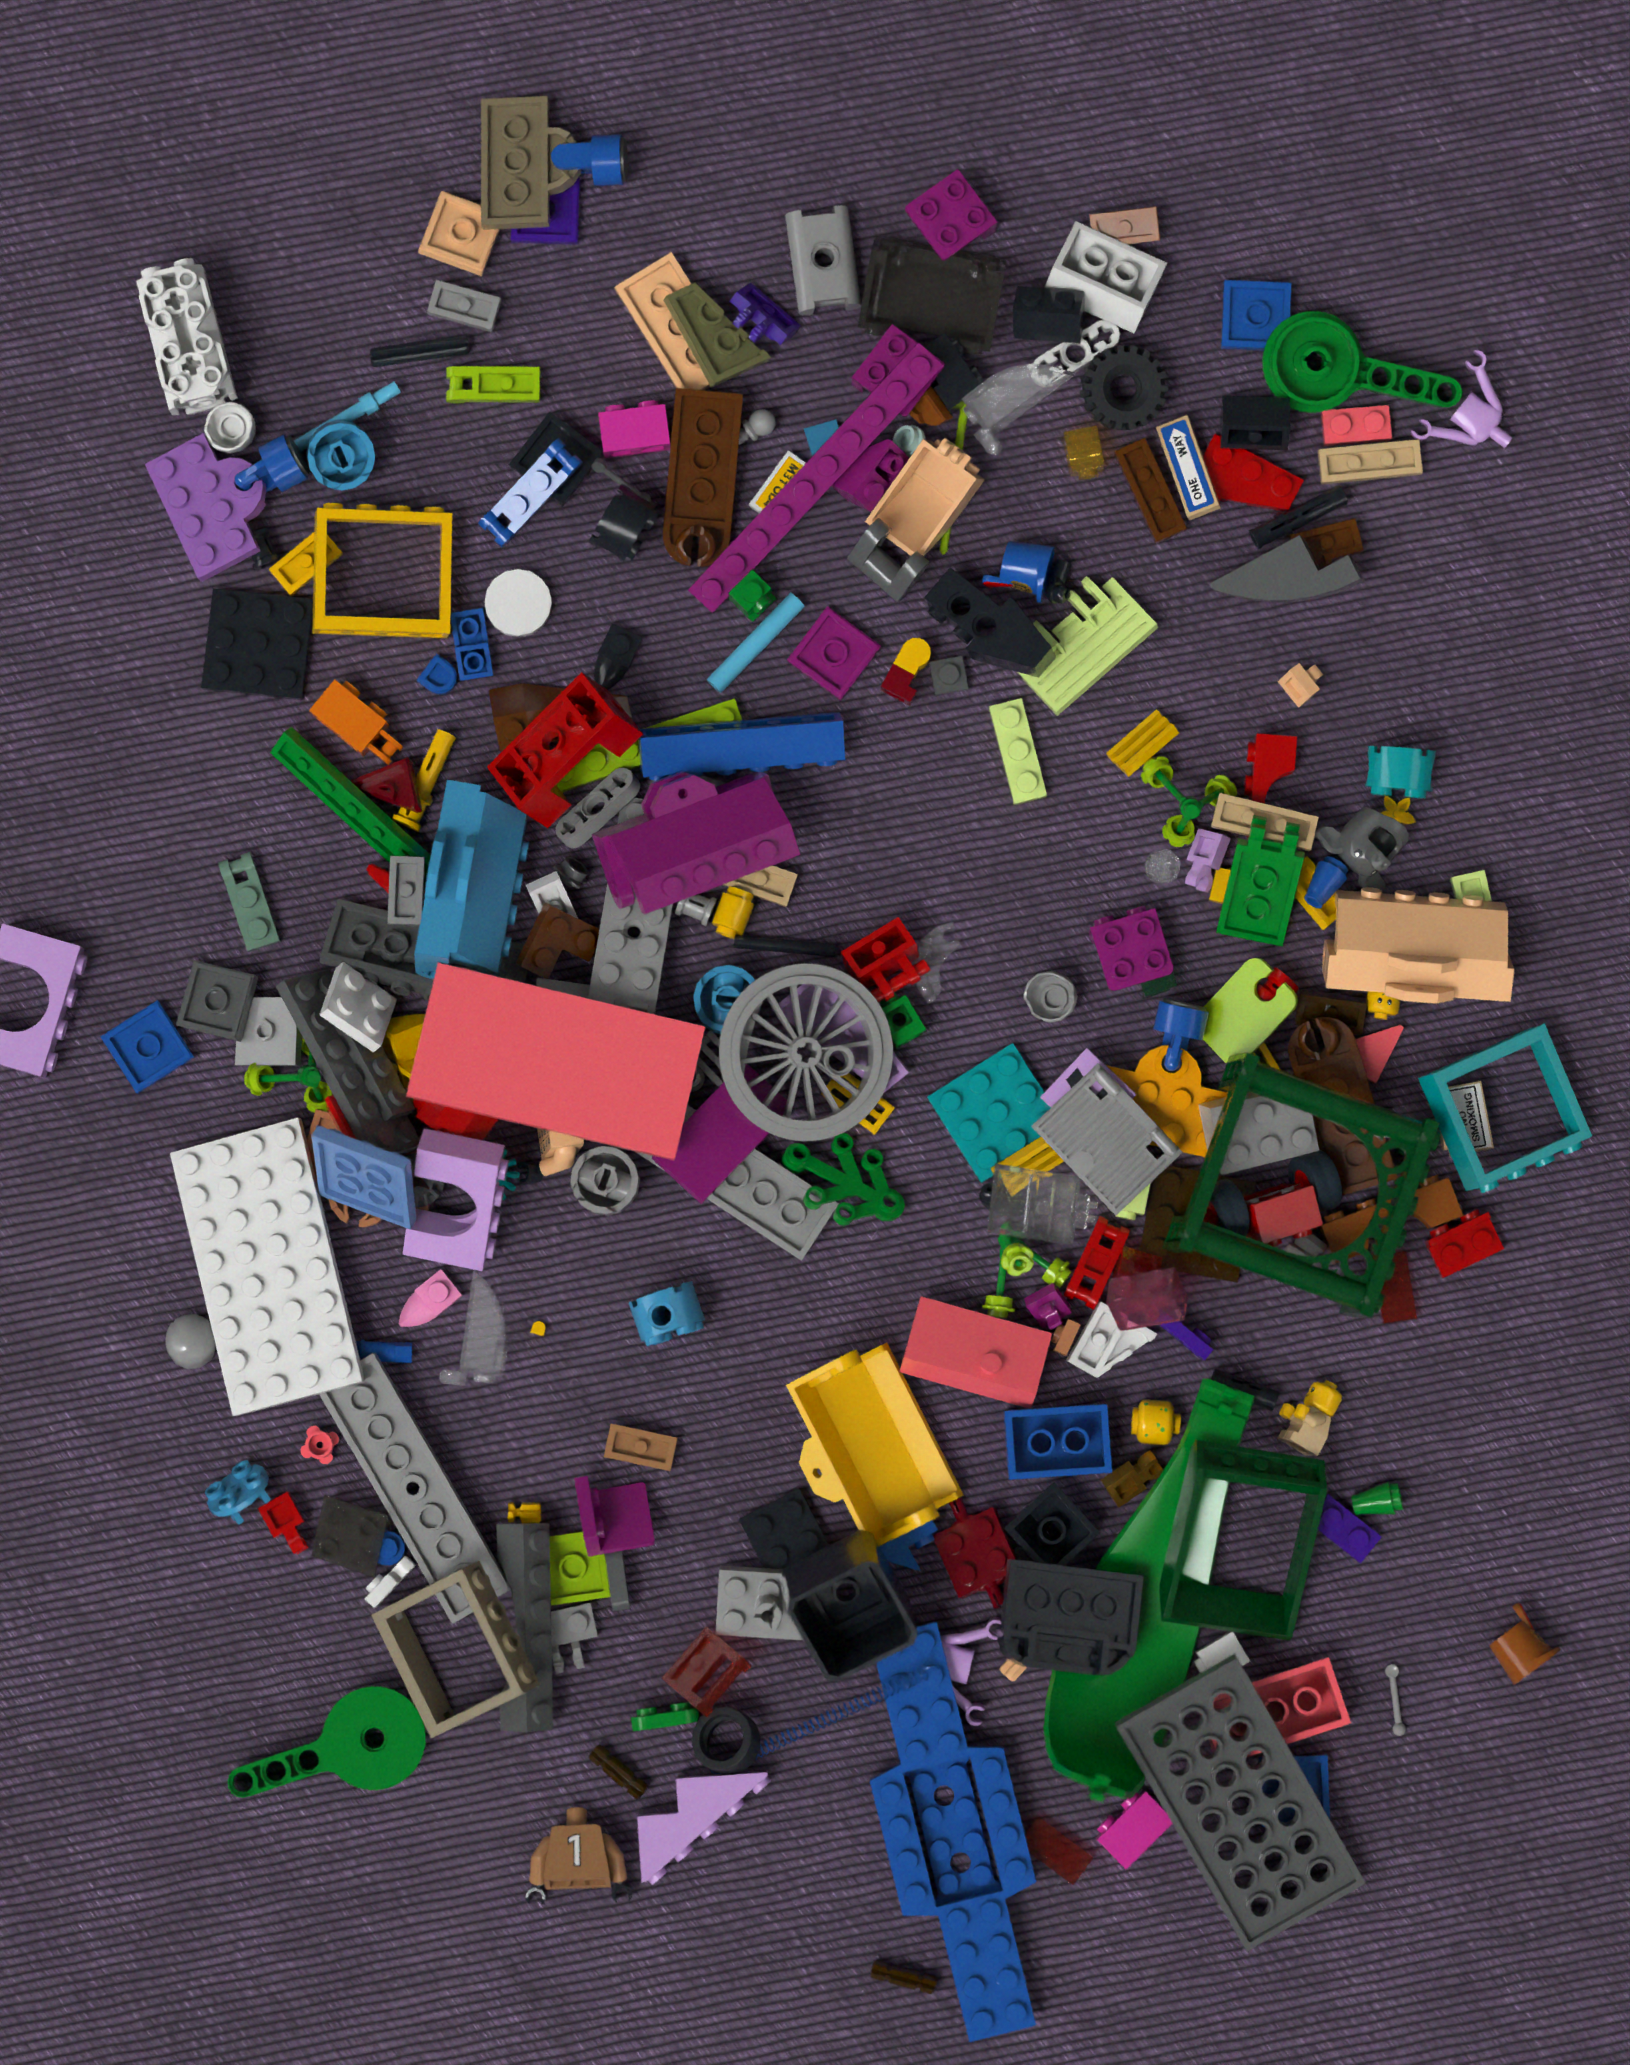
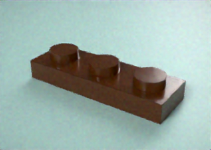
(1150, 491)

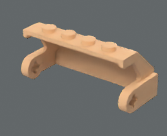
(1419, 946)

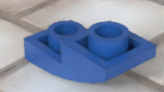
(471, 643)

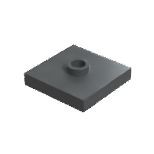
(217, 1001)

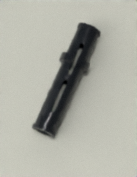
(1263, 535)

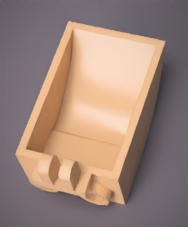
(927, 495)

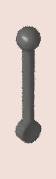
(599, 466)

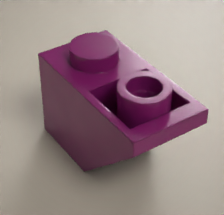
(871, 474)

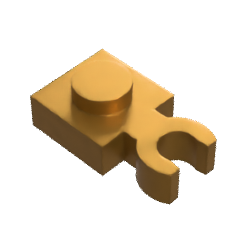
(1129, 1480)

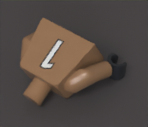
(577, 1858)

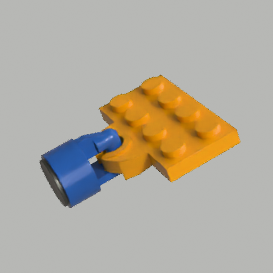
(1170, 1079)

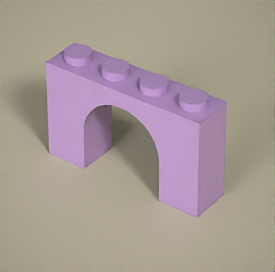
(58, 965)
(476, 1169)

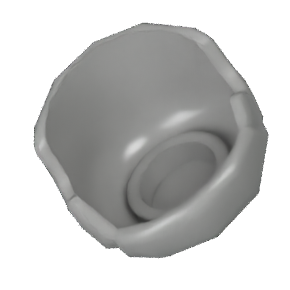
(1050, 996)
(190, 1341)

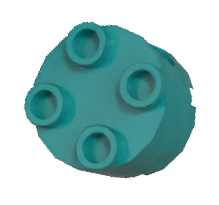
(1400, 770)

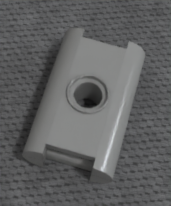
(823, 235)

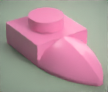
(429, 1300)

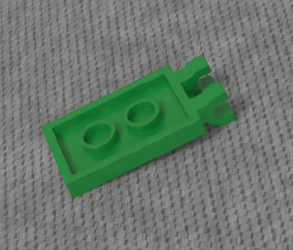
(1261, 885)

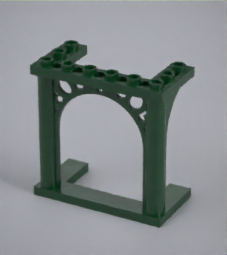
(1411, 1138)

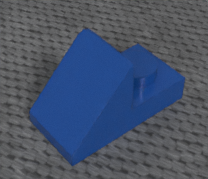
(897, 1550)

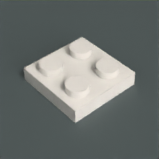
(358, 1007)

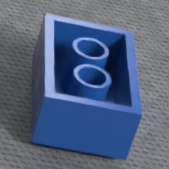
(1057, 1441)

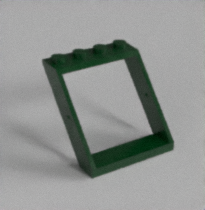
(1229, 1607)

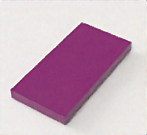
(717, 1140)

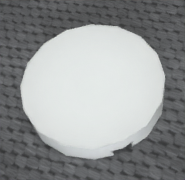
(518, 603)

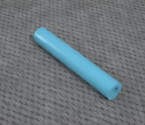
(755, 642)

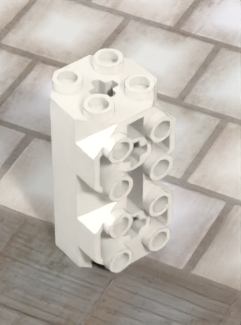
(185, 337)

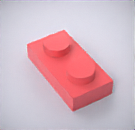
(1356, 425)

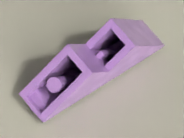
(700, 1803)

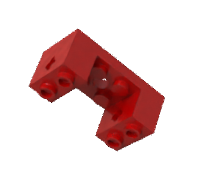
(582, 719)

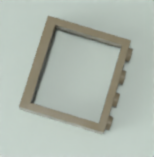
(416, 1668)

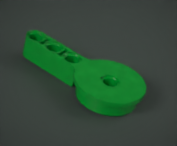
(1342, 368)
(344, 1747)

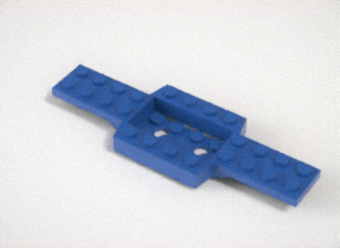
(967, 1902)

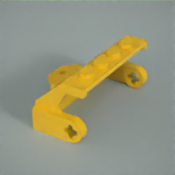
(872, 1444)

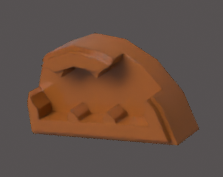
(930, 410)

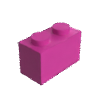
(634, 429)
(1133, 1828)

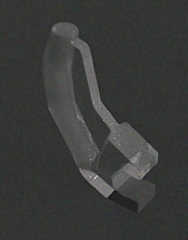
(934, 951)

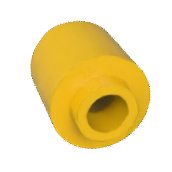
(733, 912)

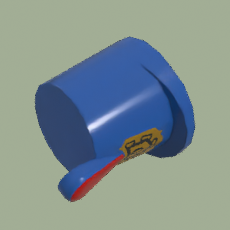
(1024, 568)

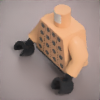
(556, 1154)

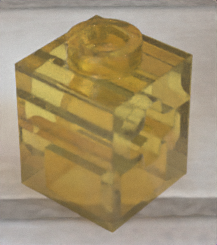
(1083, 452)

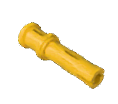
(426, 778)

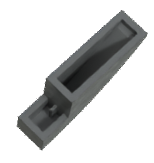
(1289, 575)

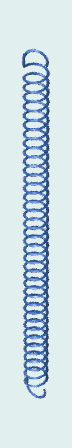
(876, 1699)

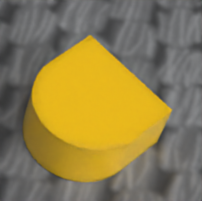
(538, 1328)

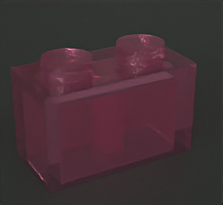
(1147, 1299)

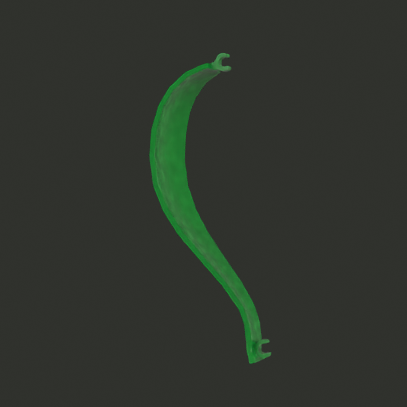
(1084, 1707)

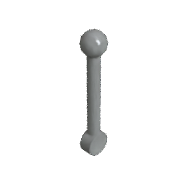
(1392, 1671)

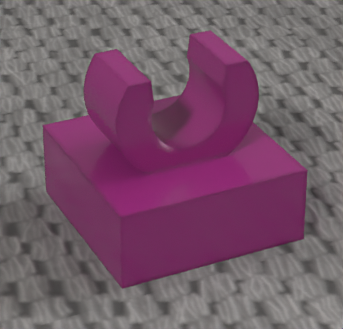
(1048, 1306)

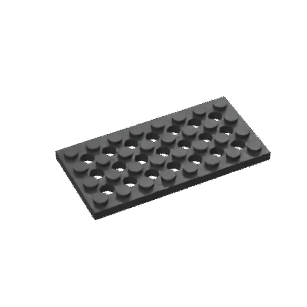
(1247, 1780)

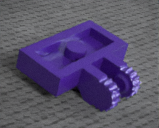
(765, 313)

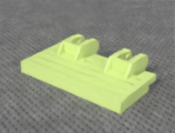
(1089, 646)

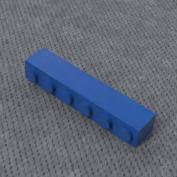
(742, 745)

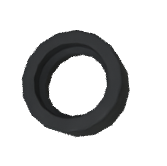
(748, 1749)

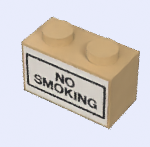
(1473, 1111)

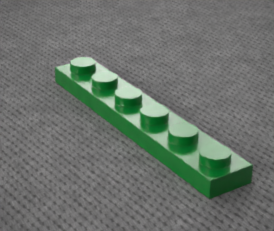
(345, 798)

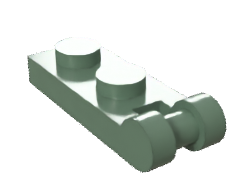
(249, 903)

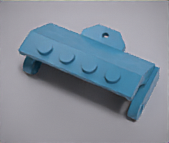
(471, 882)

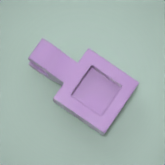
(1205, 854)

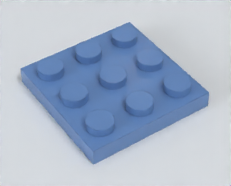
(364, 1176)

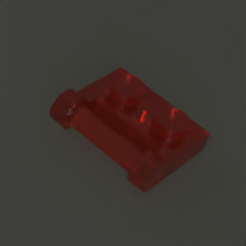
(697, 1667)

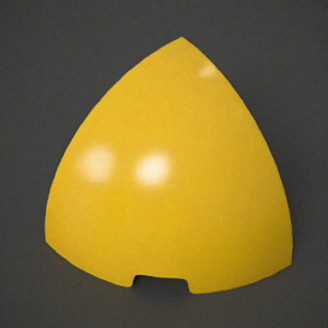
(402, 1043)

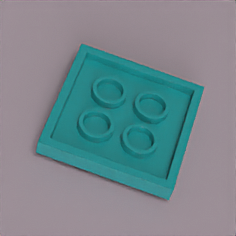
(991, 1110)

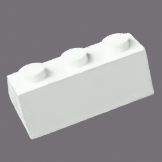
(1112, 274)

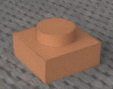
(1064, 1336)

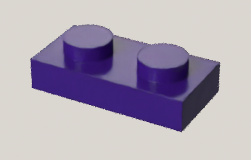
(1194, 1340)
(1346, 1530)

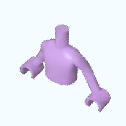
(1474, 415)
(960, 1660)

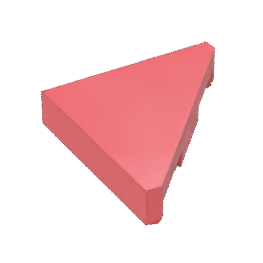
(1376, 1050)

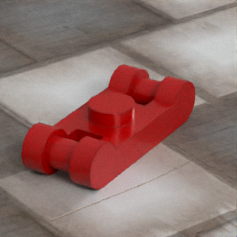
(1096, 1262)

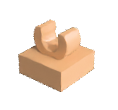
(1300, 683)

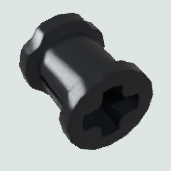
(267, 555)

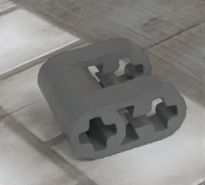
(883, 569)

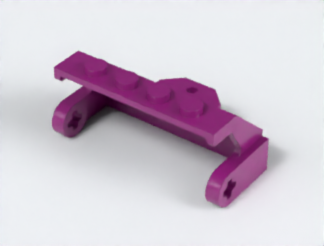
(694, 839)

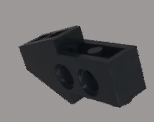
(1012, 645)

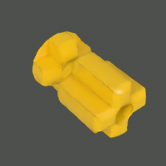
(528, 1512)

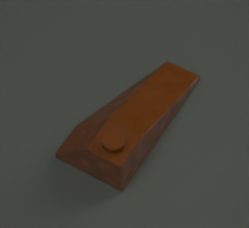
(520, 704)

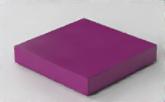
(834, 653)

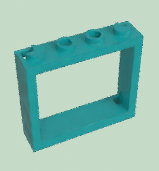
(1454, 1130)

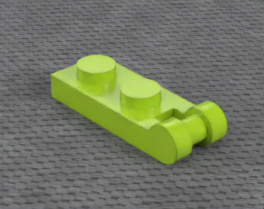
(494, 384)

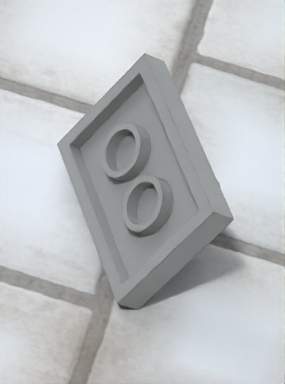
(752, 1604)

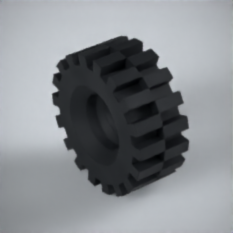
(1148, 381)

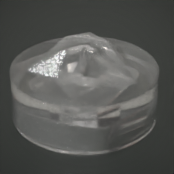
(1162, 866)

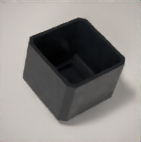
(851, 1629)

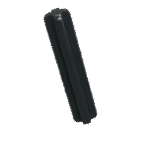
(419, 351)

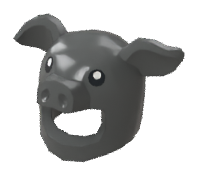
(1365, 845)

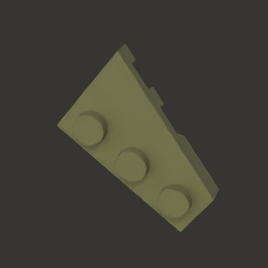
(712, 338)

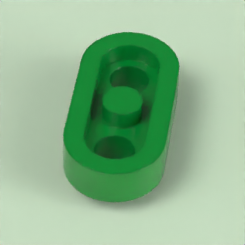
(649, 1718)

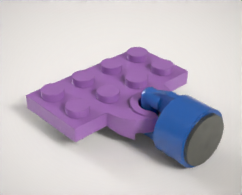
(217, 498)

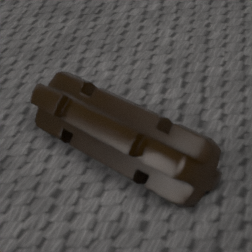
(618, 1771)
(903, 1976)

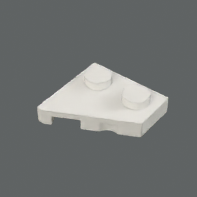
(1103, 1344)

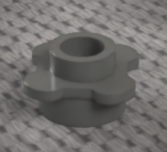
(571, 872)

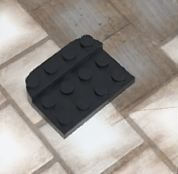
(1069, 1618)

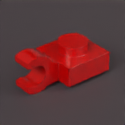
(282, 1519)

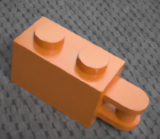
(354, 720)

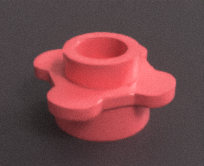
(310, 1448)

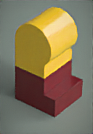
(911, 658)

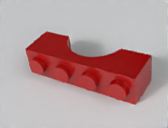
(1271, 760)

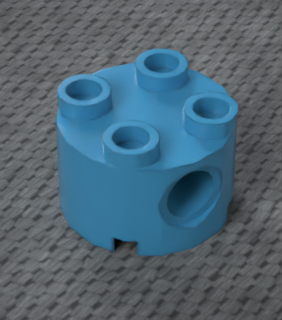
(340, 455)
(717, 993)
(650, 1314)

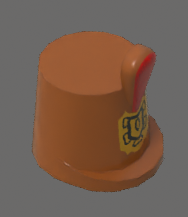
(1521, 1648)

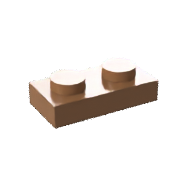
(640, 1447)

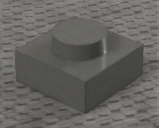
(948, 676)

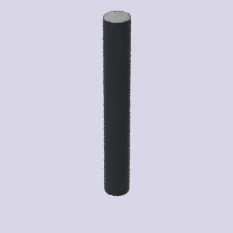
(785, 945)

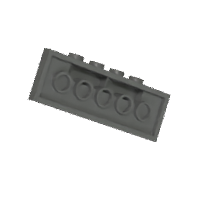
(387, 952)
(359, 1079)

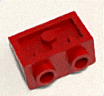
(1463, 1244)

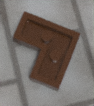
(1333, 542)
(551, 934)

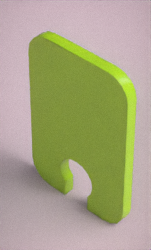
(1239, 1017)

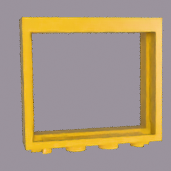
(373, 625)

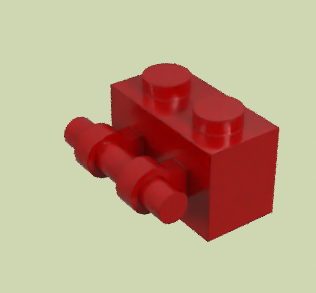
(882, 955)

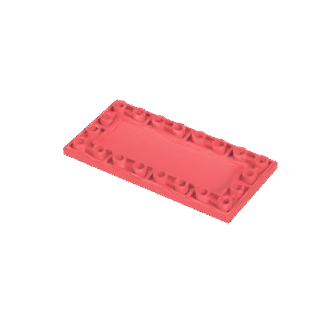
(555, 1061)

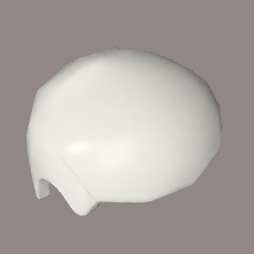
(230, 427)

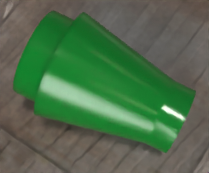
(1378, 1500)

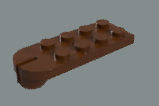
(701, 474)
(1341, 1069)

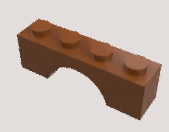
(1434, 1207)

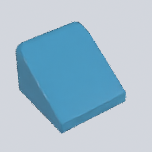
(818, 434)

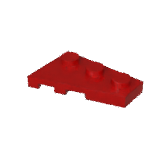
(1249, 478)

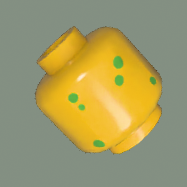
(1155, 1422)

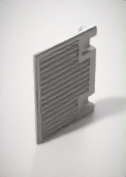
(1106, 1139)

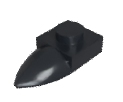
(615, 656)

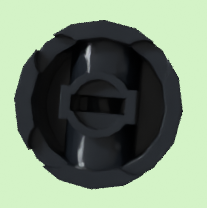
(623, 524)

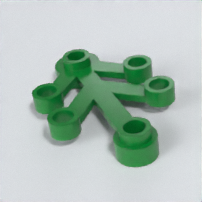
(848, 1183)

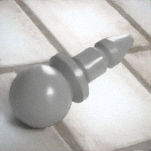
(760, 423)

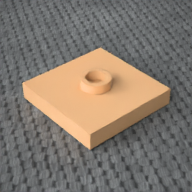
(457, 234)

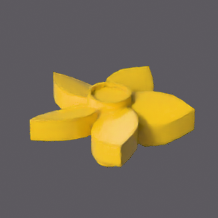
(1398, 811)

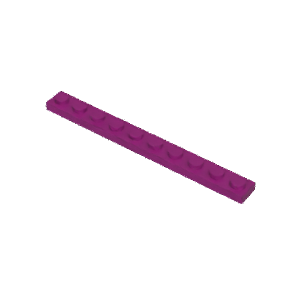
(815, 477)

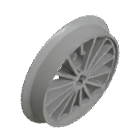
(737, 1035)

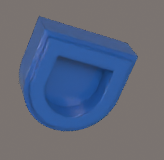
(438, 676)

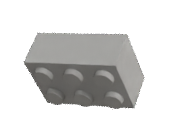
(1263, 1132)

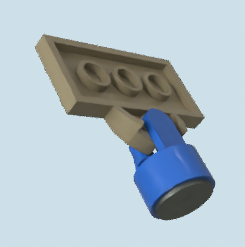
(530, 161)

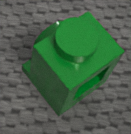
(752, 596)
(913, 1026)

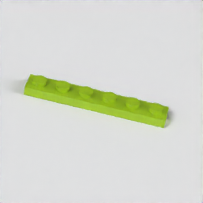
(602, 762)

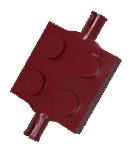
(976, 1552)

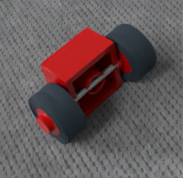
(1281, 1208)

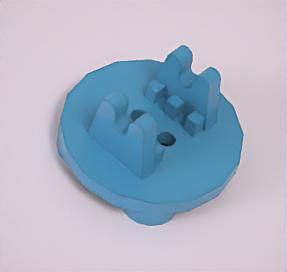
(238, 1490)

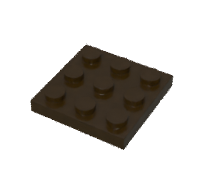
(1170, 1198)

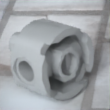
(605, 1180)

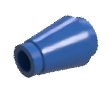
(1326, 880)

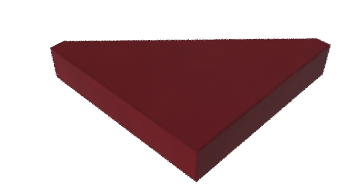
(393, 784)

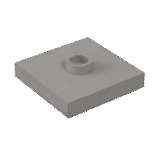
(269, 1035)

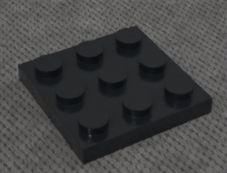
(257, 644)

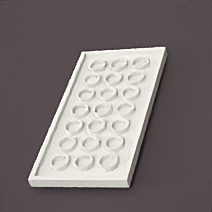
(267, 1267)

